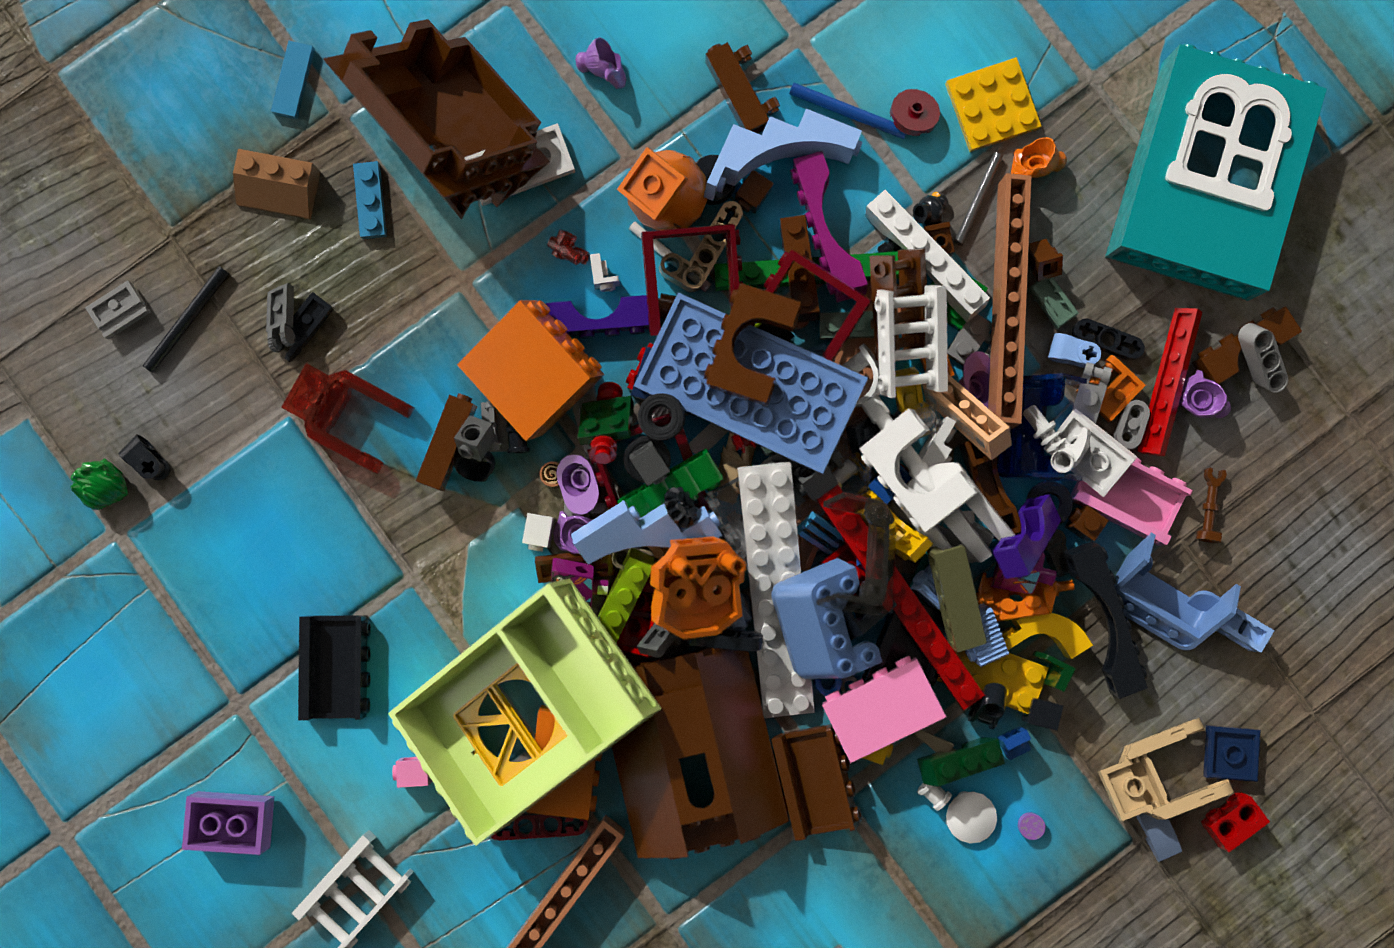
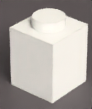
(538, 531)

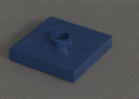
(1232, 753)

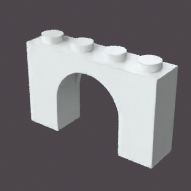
(885, 453)

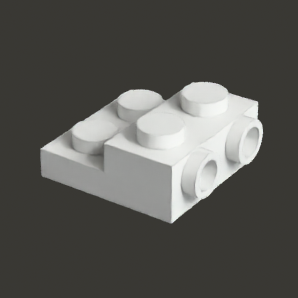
(934, 450)

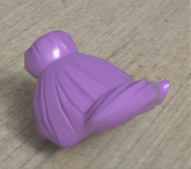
(602, 63)
(1204, 397)
(565, 527)

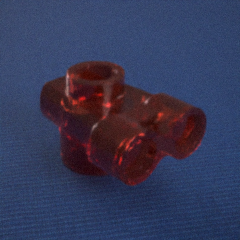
(564, 248)

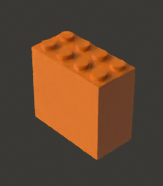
(531, 368)

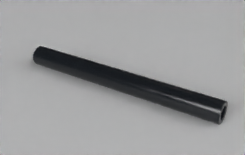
(185, 319)

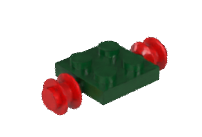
(605, 422)

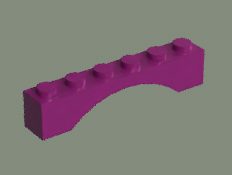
(813, 179)

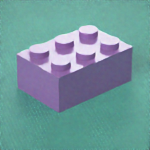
(228, 822)

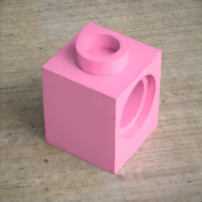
(410, 773)

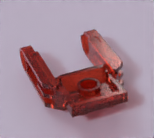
(321, 400)

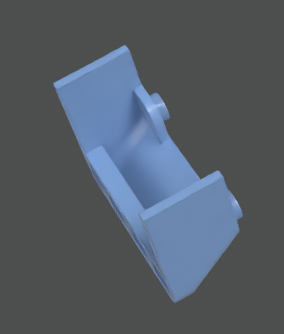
(1165, 610)

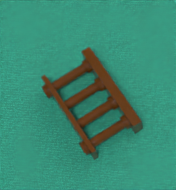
(912, 282)

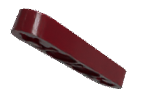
(539, 829)

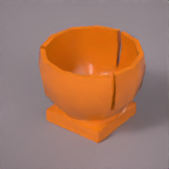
(665, 189)

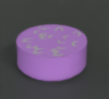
(1031, 826)

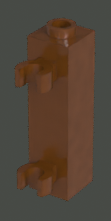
(736, 88)
(442, 449)

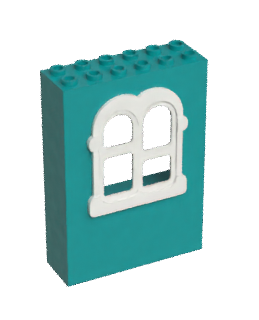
(1202, 224)

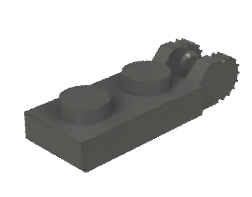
(280, 317)

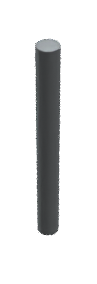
(978, 198)

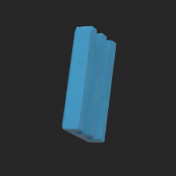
(831, 541)

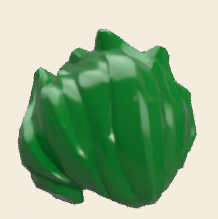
(98, 484)

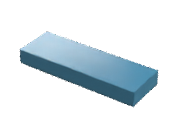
(292, 79)

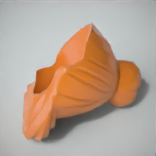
(1038, 159)

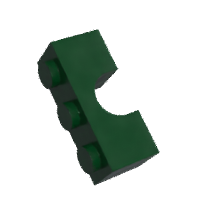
(971, 759)

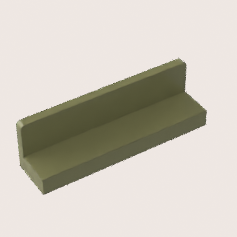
(956, 597)

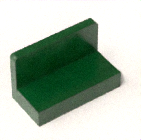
(1058, 674)

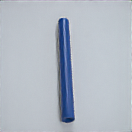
(845, 109)

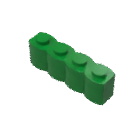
(693, 475)

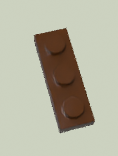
(602, 566)

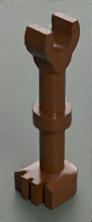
(1211, 507)

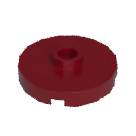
(912, 121)

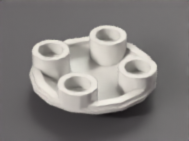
(971, 817)

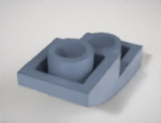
(1160, 837)

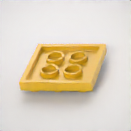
(993, 104)

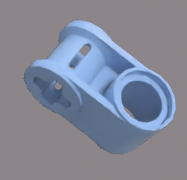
(1069, 350)

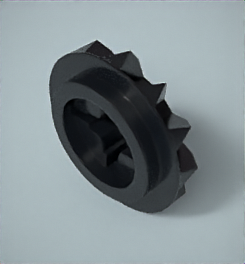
(683, 513)

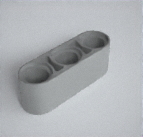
(1263, 357)

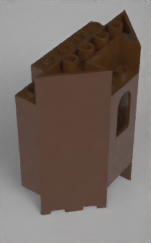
(447, 99)
(708, 708)

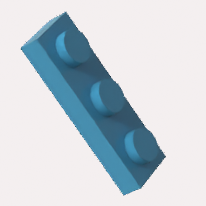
(369, 200)

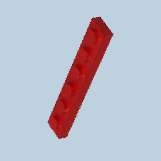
(1170, 380)

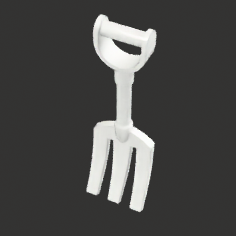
(927, 479)

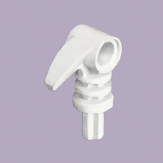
(1055, 443)

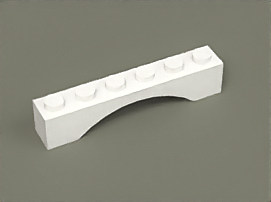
(902, 229)

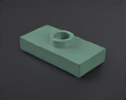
(1053, 301)

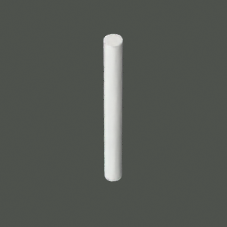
(663, 250)

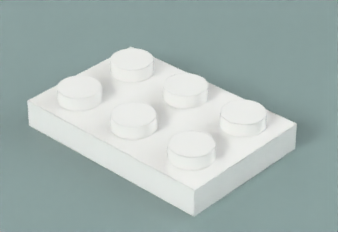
(1105, 457)

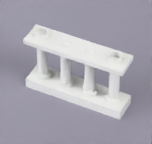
(936, 340)
(329, 888)

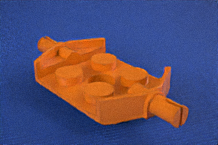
(1034, 604)

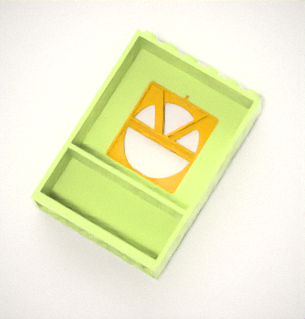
(578, 674)

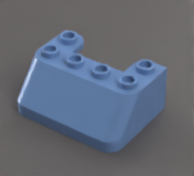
(816, 633)

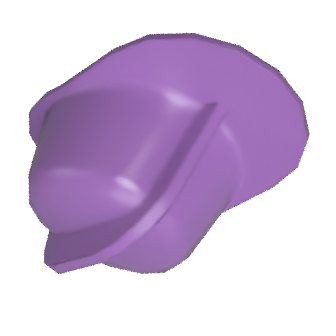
(976, 376)
(578, 484)

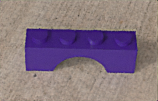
(629, 316)
(1021, 552)

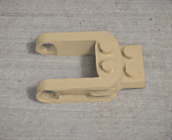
(1137, 787)

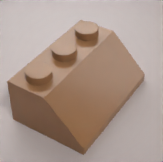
(275, 183)

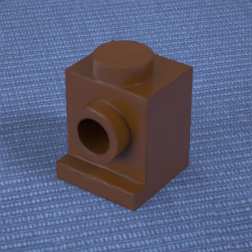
(942, 231)
(1044, 260)

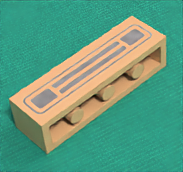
(971, 418)

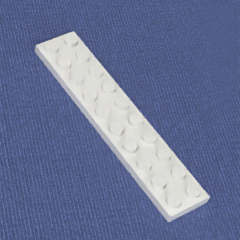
(771, 558)

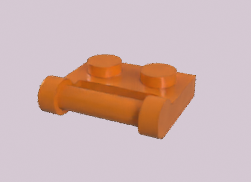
(1120, 391)

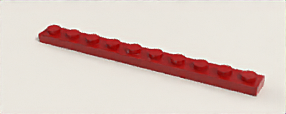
(909, 611)

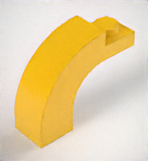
(909, 542)
(1063, 631)

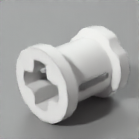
(935, 795)

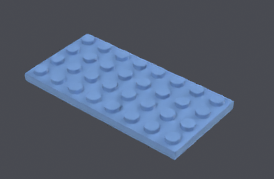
(809, 397)

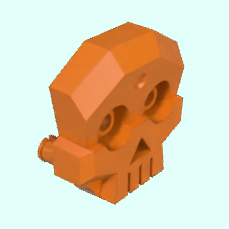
(697, 568)

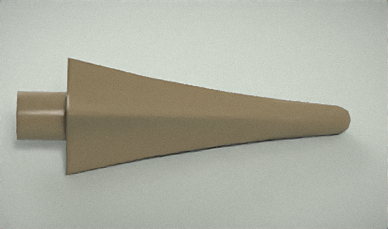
(934, 742)

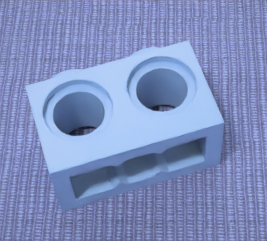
(1246, 632)

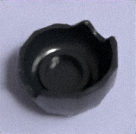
(474, 469)

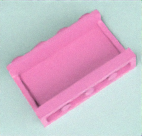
(1139, 501)
(882, 708)

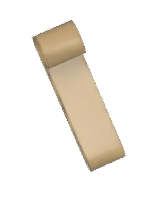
(707, 245)

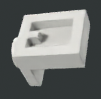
(599, 270)

